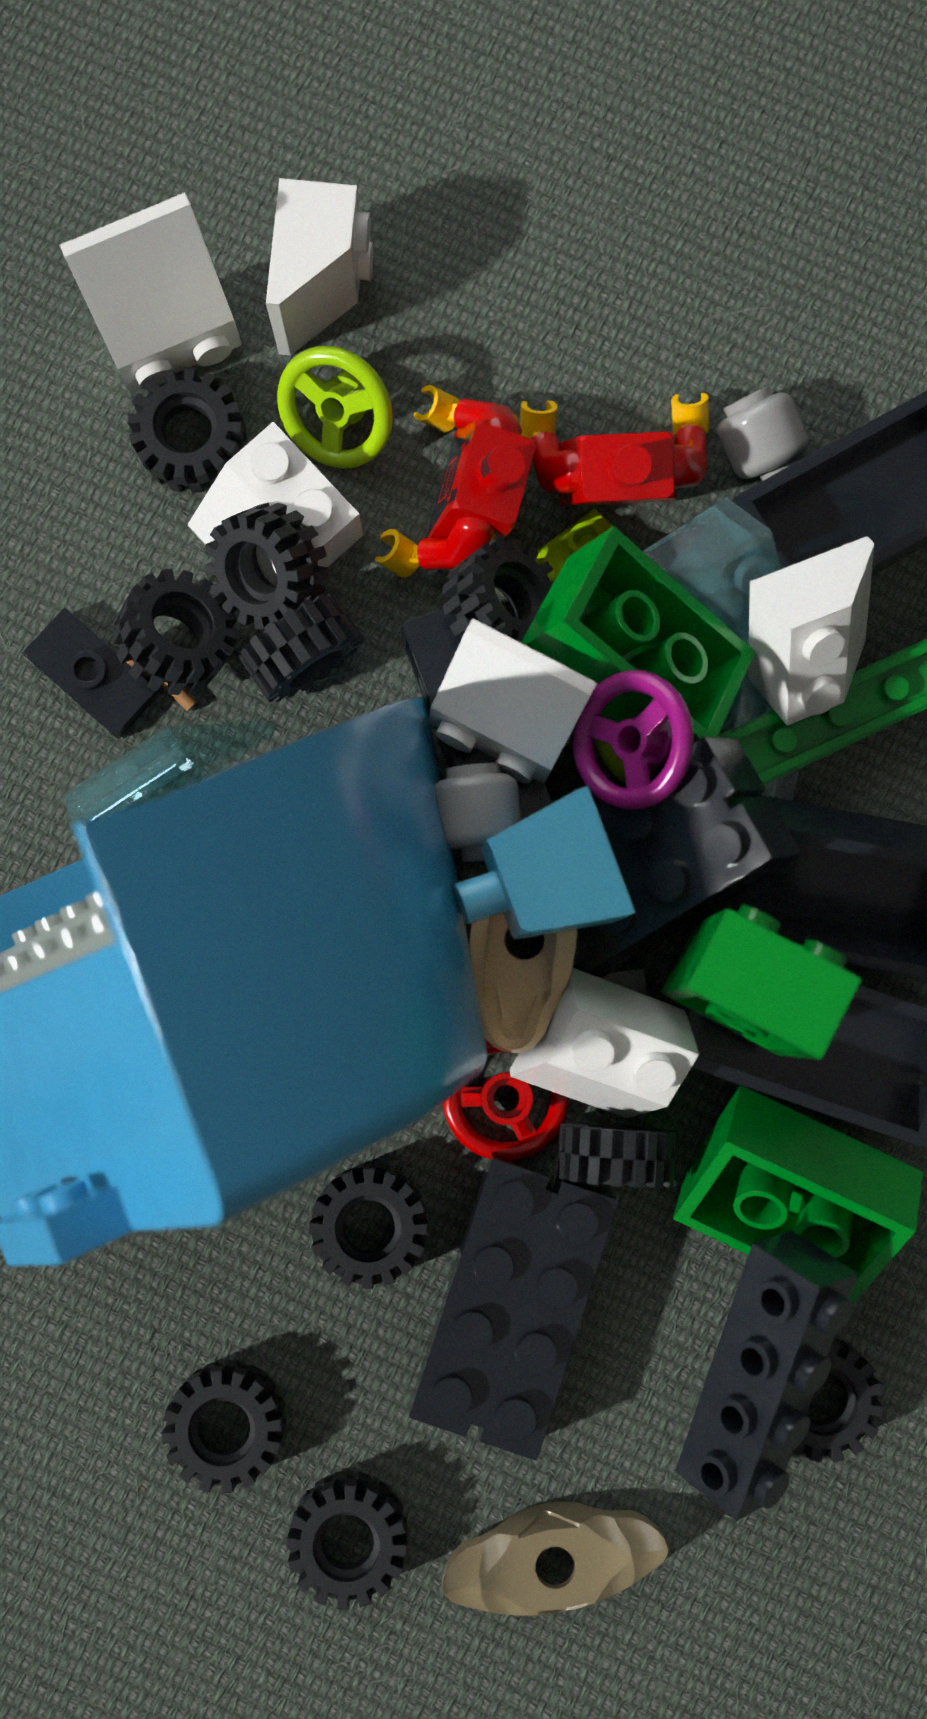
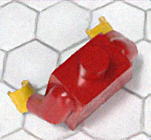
(619, 466)
(478, 487)

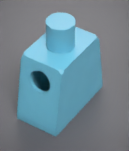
(549, 873)

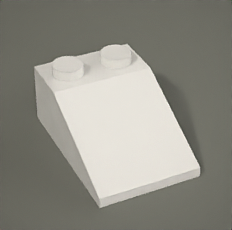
(154, 292)

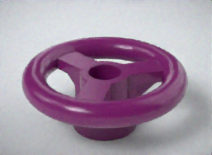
(664, 734)

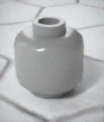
(762, 434)
(476, 806)

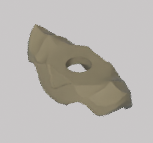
(607, 1549)

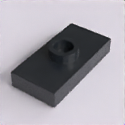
(90, 673)

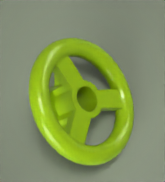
(355, 387)

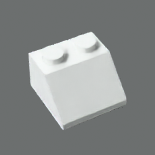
(315, 259)
(278, 472)
(810, 629)
(508, 703)
(611, 1048)

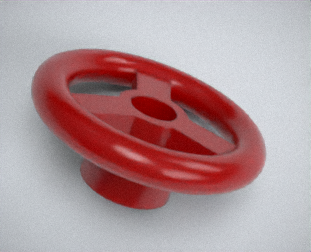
(529, 1139)

